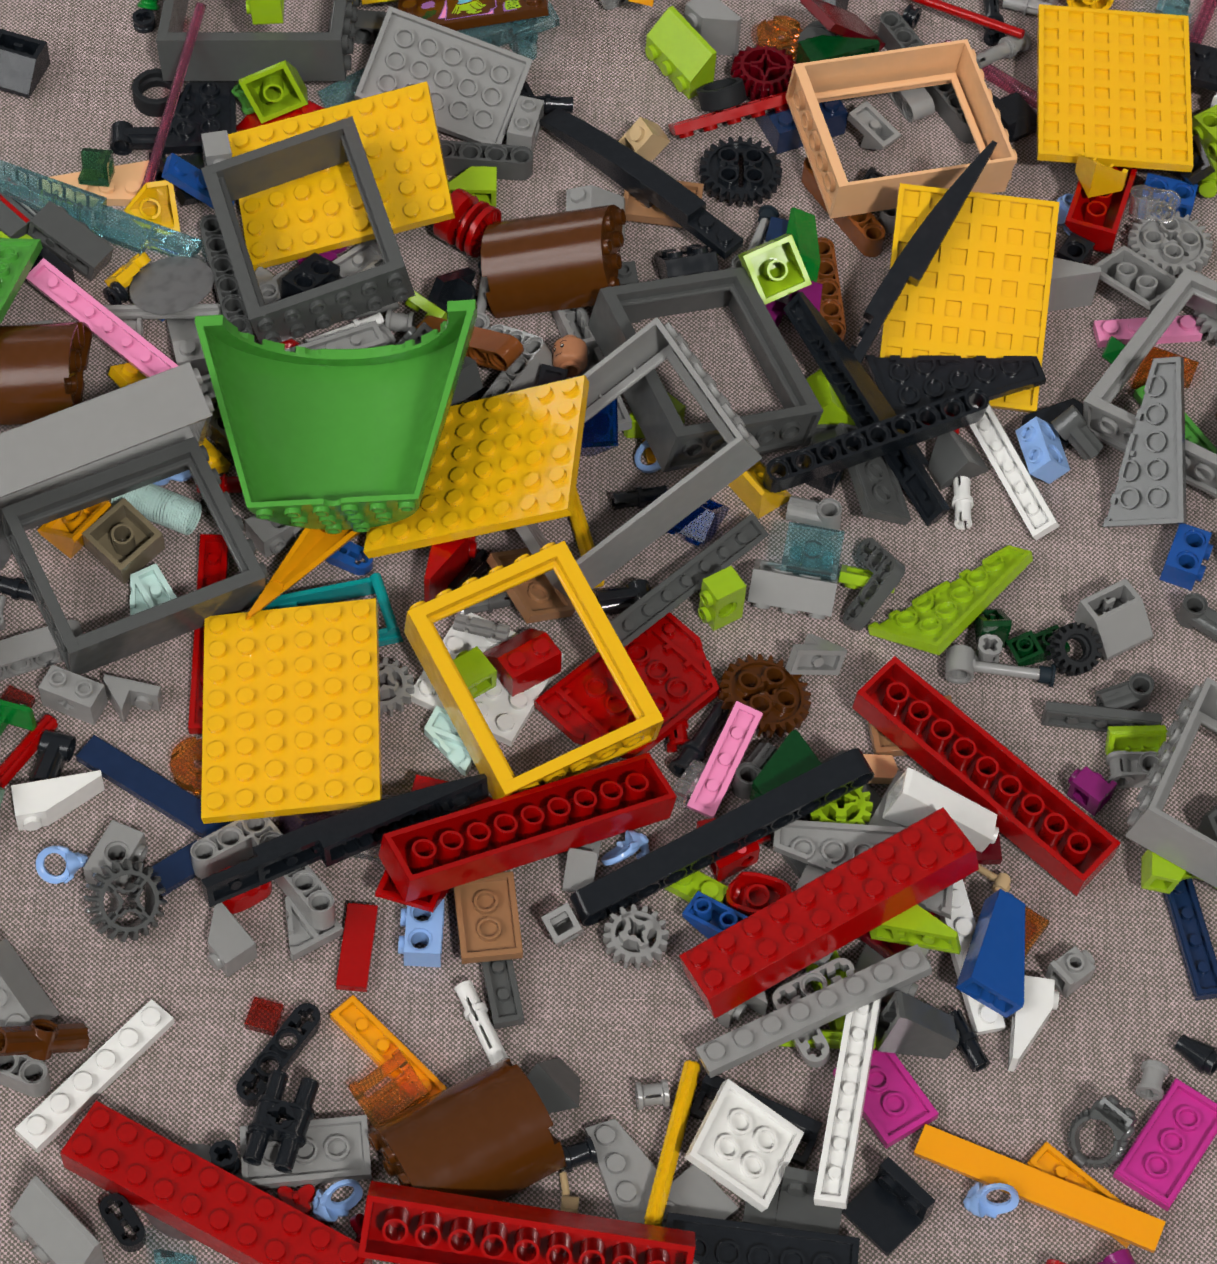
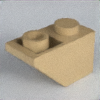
(645, 139)

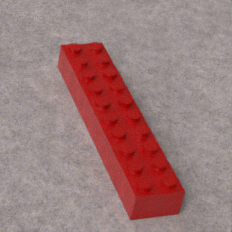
(987, 773)
(526, 827)
(829, 912)
(198, 1195)
(452, 1228)

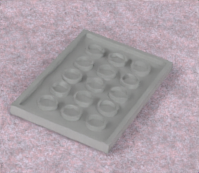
(468, 79)

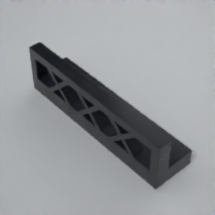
(808, 1125)

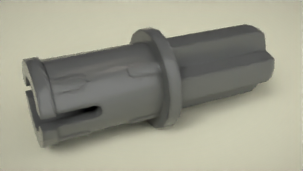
(490, 604)

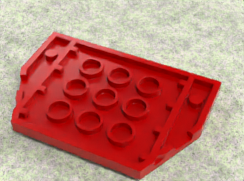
(671, 667)

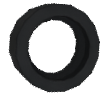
(144, 81)
(722, 94)

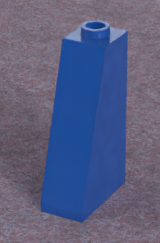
(996, 955)

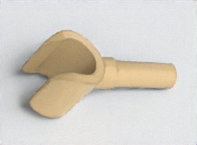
(1001, 881)
(568, 1202)

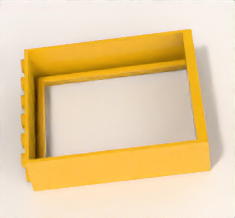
(462, 706)

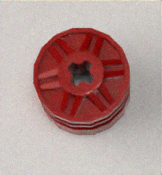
(469, 222)

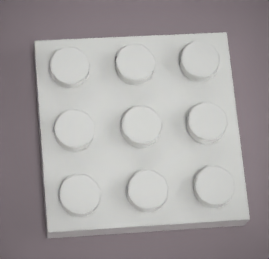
(744, 1145)

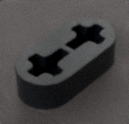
(129, 1219)

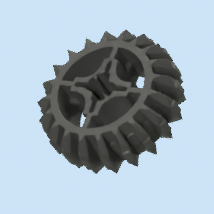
(117, 909)

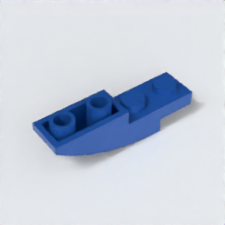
(710, 915)

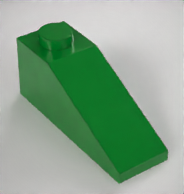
(804, 232)

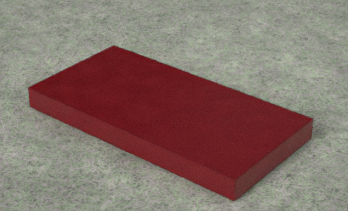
(840, 20)

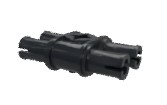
(291, 1131)

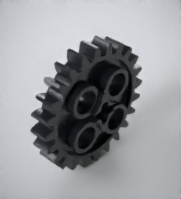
(721, 171)

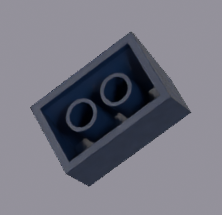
(783, 133)

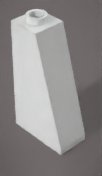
(918, 796)

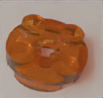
(769, 32)
(183, 764)

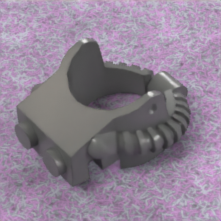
(1117, 1117)

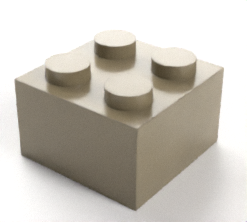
(123, 540)

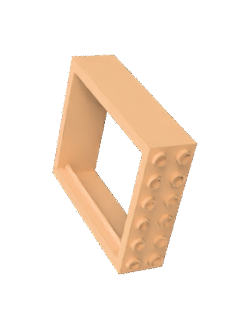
(885, 73)

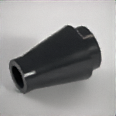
(1198, 1054)

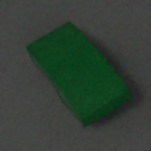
(1031, 647)

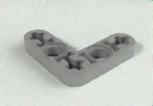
(789, 990)

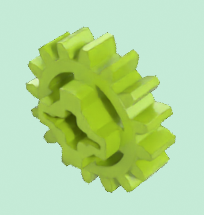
(854, 805)

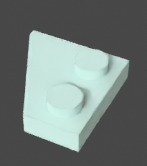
(148, 589)
(446, 738)

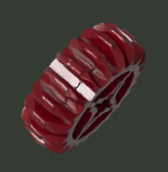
(754, 61)

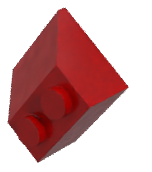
(525, 660)

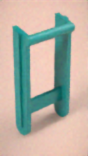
(343, 591)

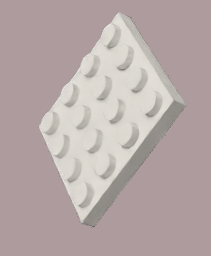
(500, 710)

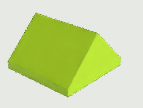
(833, 409)

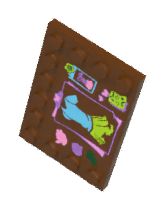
(474, 13)

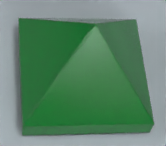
(1112, 349)

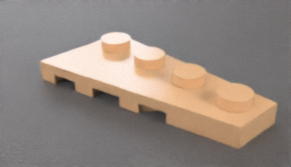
(123, 186)

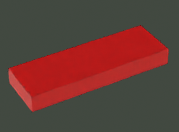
(357, 947)

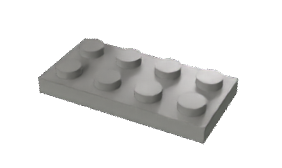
(333, 1152)

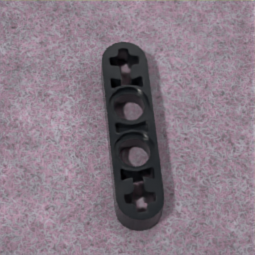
(275, 1052)

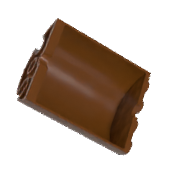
(552, 260)
(41, 369)
(473, 1138)

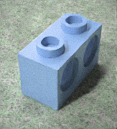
(1042, 450)
(426, 932)

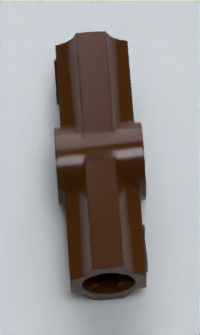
(43, 1039)

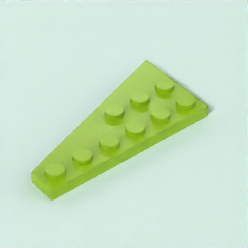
(951, 607)

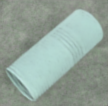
(179, 512)

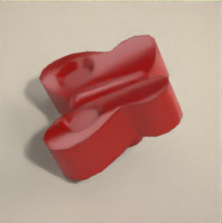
(298, 1199)

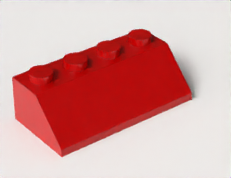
(1100, 216)

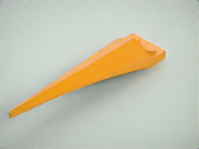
(305, 555)

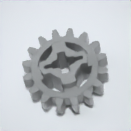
(391, 694)
(627, 944)

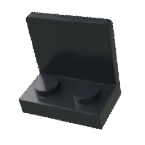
(1016, 116)
(889, 1207)

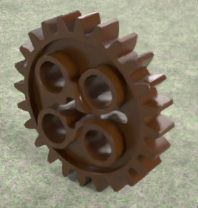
(768, 689)

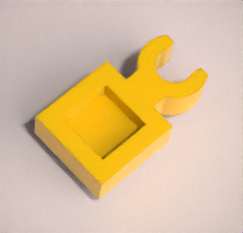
(125, 273)

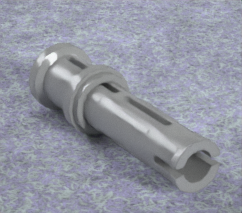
(1005, 48)

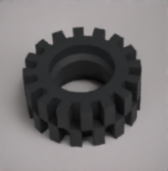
(1087, 642)

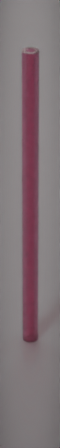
(174, 93)

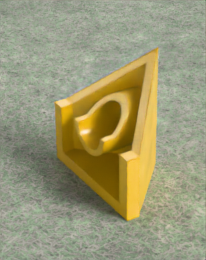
(1099, 178)
(156, 204)

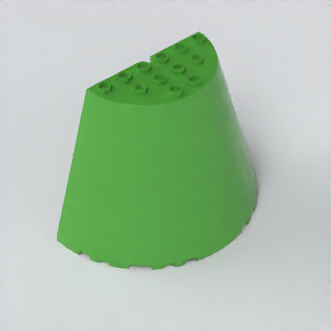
(335, 431)

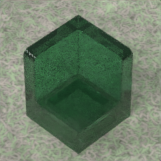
(96, 167)

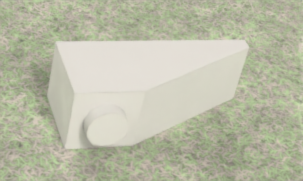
(48, 800)
(1030, 1020)

